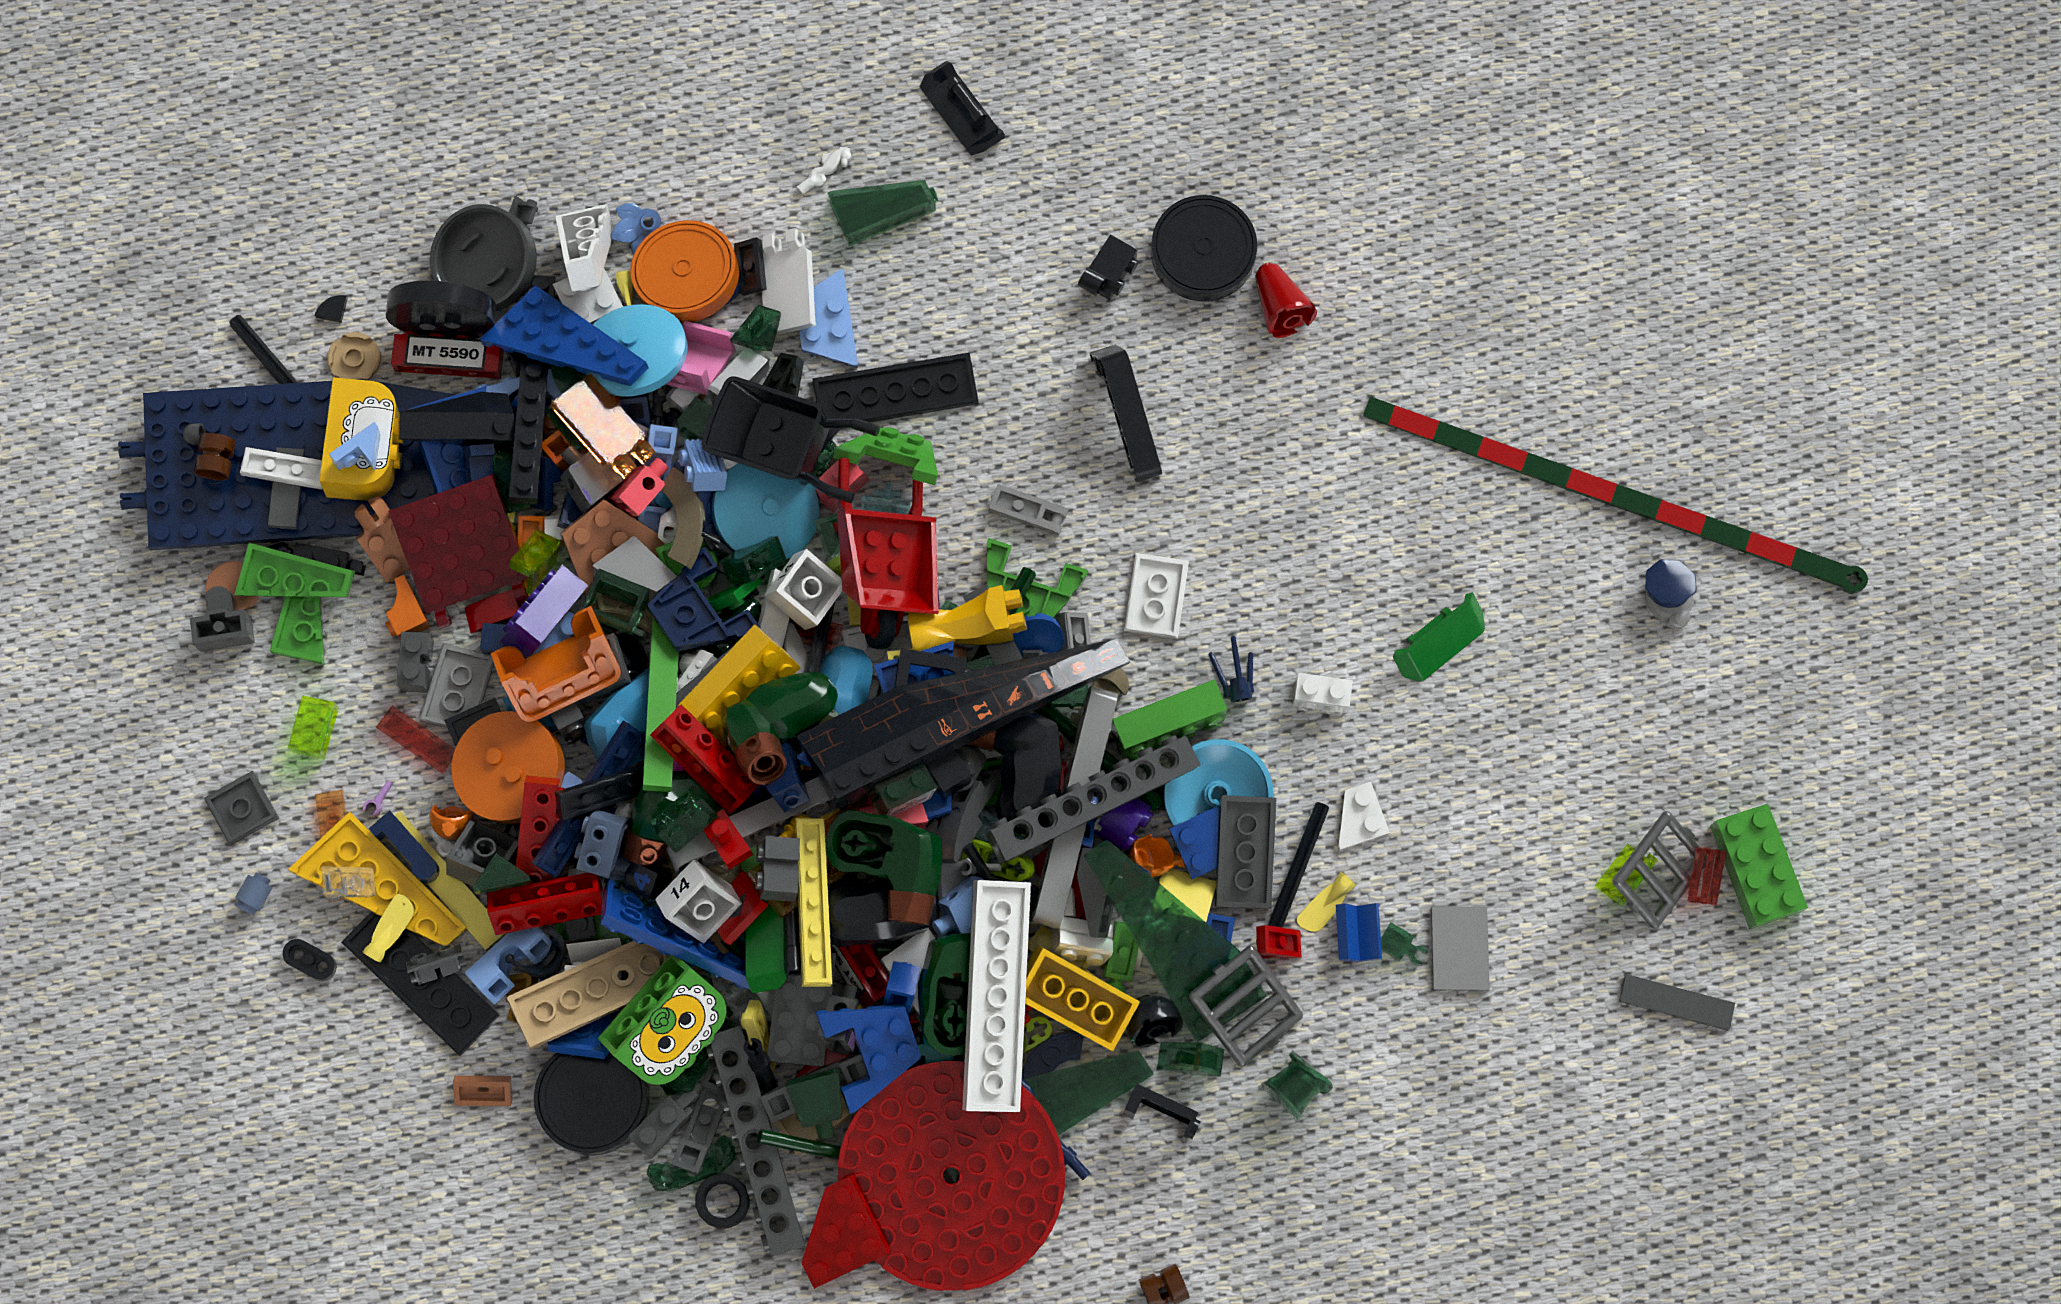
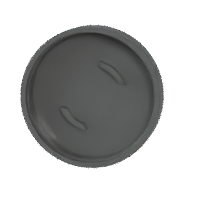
(485, 251)

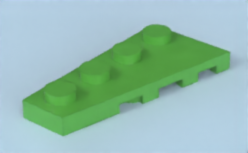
(288, 575)

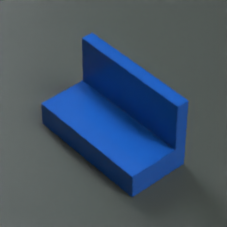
(1358, 932)

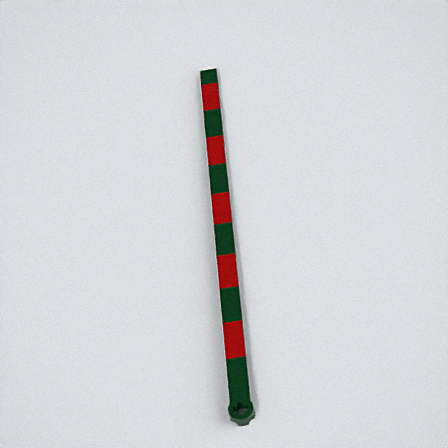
(1617, 495)

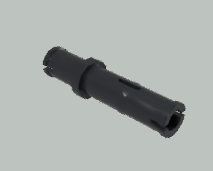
(760, 1064)

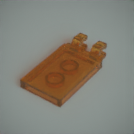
(602, 426)

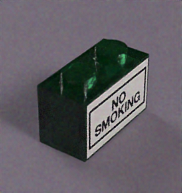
(903, 791)

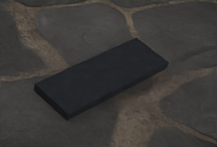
(898, 389)
(443, 1004)

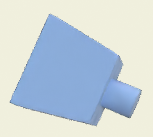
(956, 909)

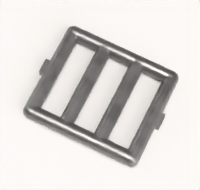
(1635, 862)
(1211, 1016)

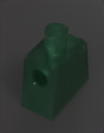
(817, 1100)

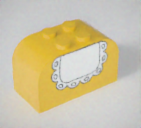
(351, 409)

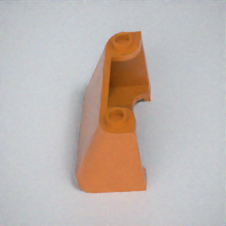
(559, 672)

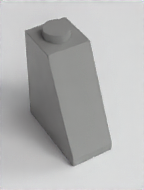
(747, 365)
(636, 564)

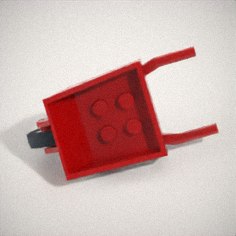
(887, 563)

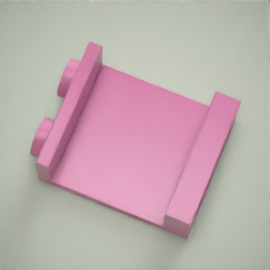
(706, 357)

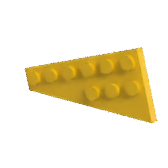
(355, 846)

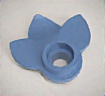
(631, 226)

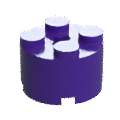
(1123, 822)

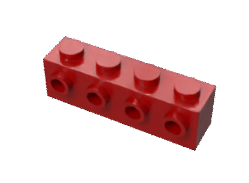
(704, 759)
(536, 823)
(545, 903)

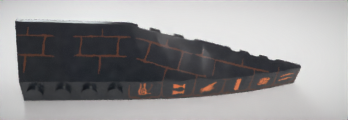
(943, 714)

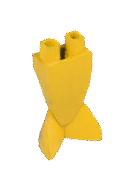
(976, 622)

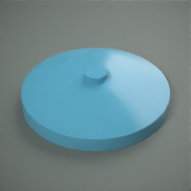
(652, 336)
(762, 507)
(1224, 770)

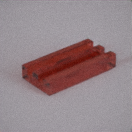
(1716, 877)

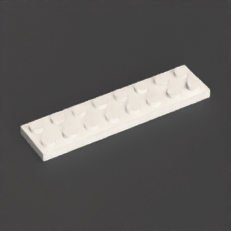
(996, 996)

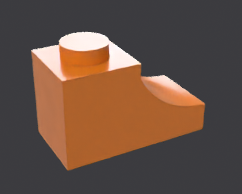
(406, 612)

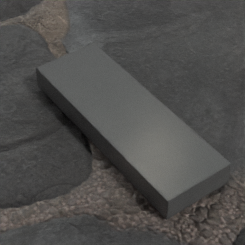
(285, 499)

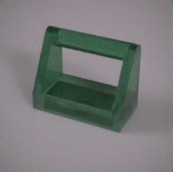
(621, 590)

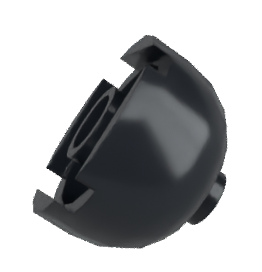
(1153, 1018)

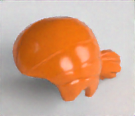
(449, 821)
(1154, 855)

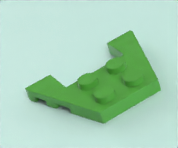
(896, 448)
(1039, 597)

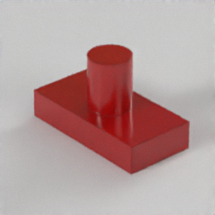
(727, 840)

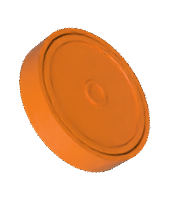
(685, 270)
(494, 762)

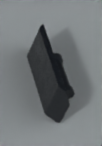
(960, 109)

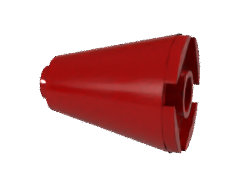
(1282, 301)

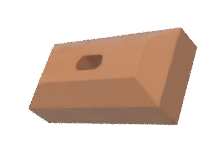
(482, 1090)

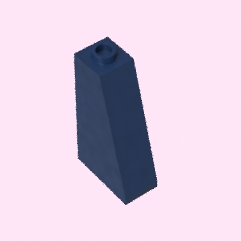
(789, 789)

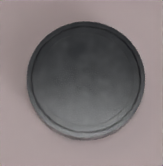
(1203, 248)
(440, 309)
(589, 1103)

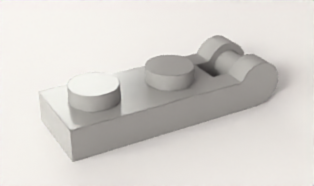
(1027, 509)

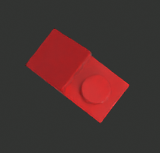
(1278, 942)

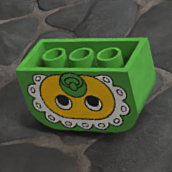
(666, 1023)

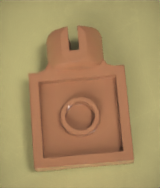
(381, 540)

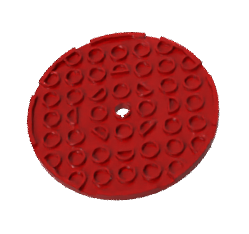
(966, 1229)

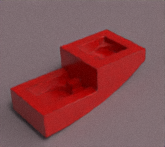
(491, 610)

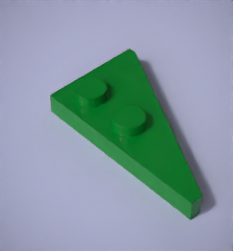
(732, 596)

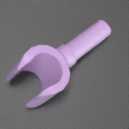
(378, 799)

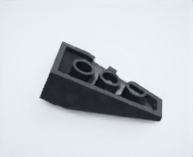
(462, 420)

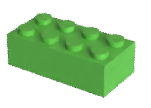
(1175, 715)
(1759, 866)

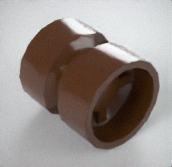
(214, 456)
(1171, 1280)

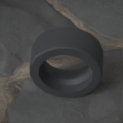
(707, 1185)

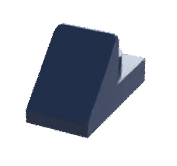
(549, 474)

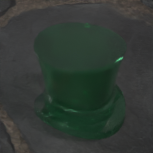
(1296, 1085)

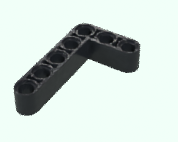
(1116, 370)

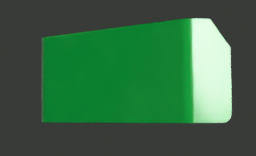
(1440, 639)
(766, 951)

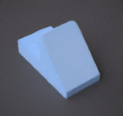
(364, 443)

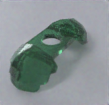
(670, 1179)

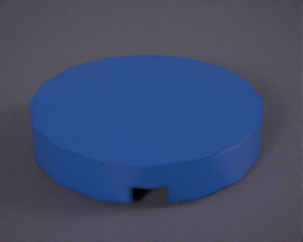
(1041, 634)

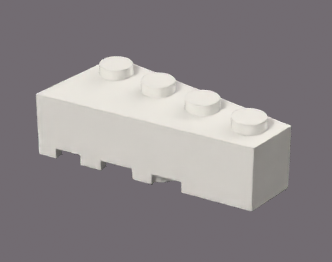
(585, 245)

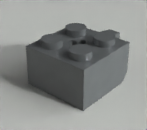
(477, 848)

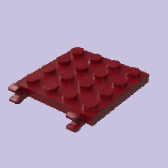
(458, 545)

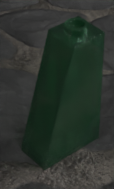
(879, 208)

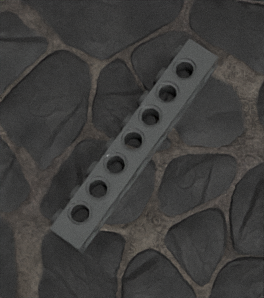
(1008, 847)
(791, 1236)

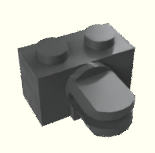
(221, 624)

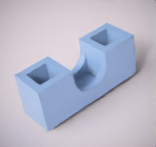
(492, 970)

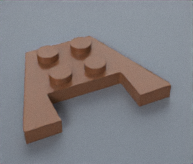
(598, 534)

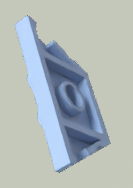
(833, 331)

